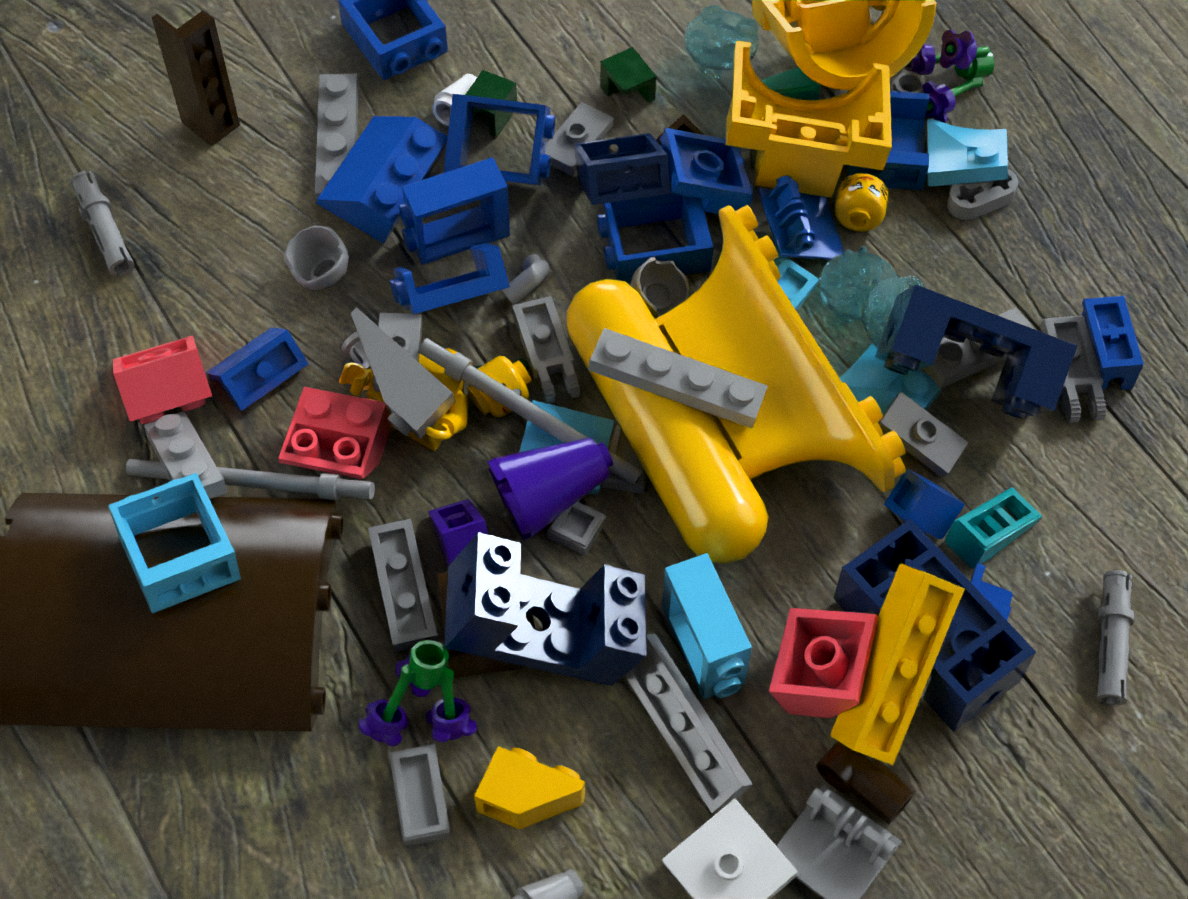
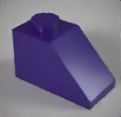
(456, 527)

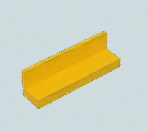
(900, 662)

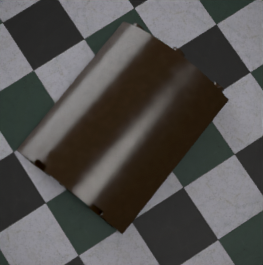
(93, 653)

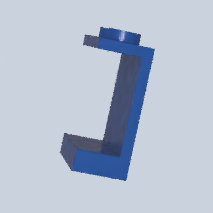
(906, 162)

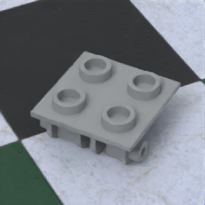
(836, 847)

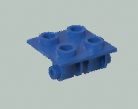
(800, 222)

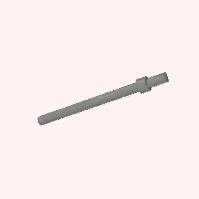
(461, 368)
(327, 486)

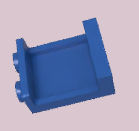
(487, 278)

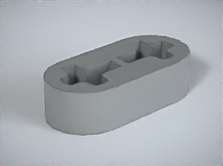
(984, 197)

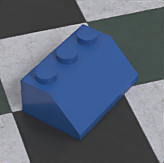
(371, 177)

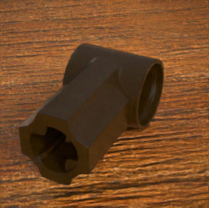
(865, 779)

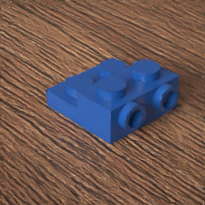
(706, 170)

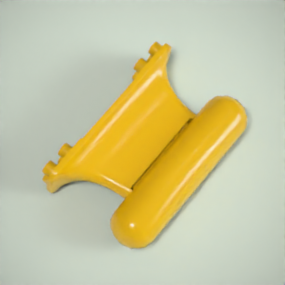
(752, 330)

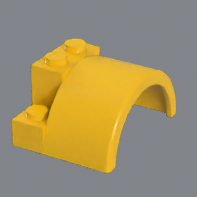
(836, 38)
(809, 136)

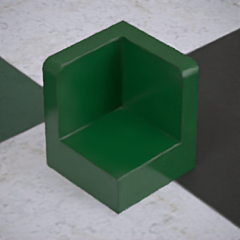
(626, 74)
(495, 87)

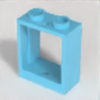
(188, 574)
(706, 627)

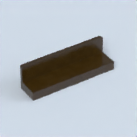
(198, 76)

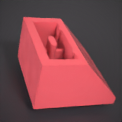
(336, 434)

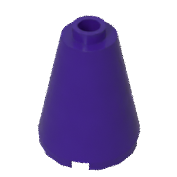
(548, 481)

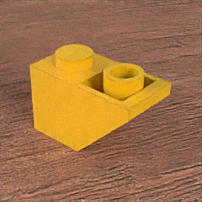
(525, 791)

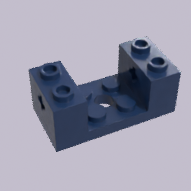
(1034, 362)
(586, 631)
(981, 648)

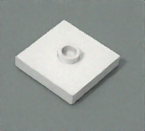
(730, 859)

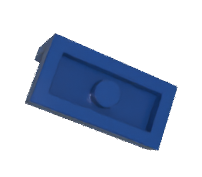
(258, 367)

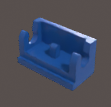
(1113, 340)

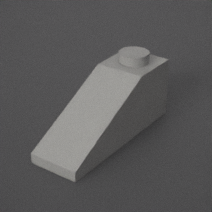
(406, 386)

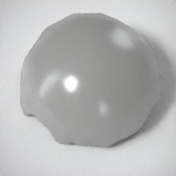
(316, 257)
(660, 285)

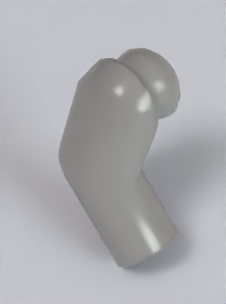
(534, 273)

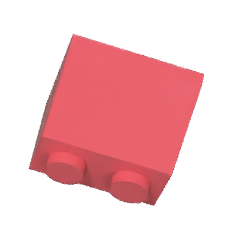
(161, 380)
(822, 661)

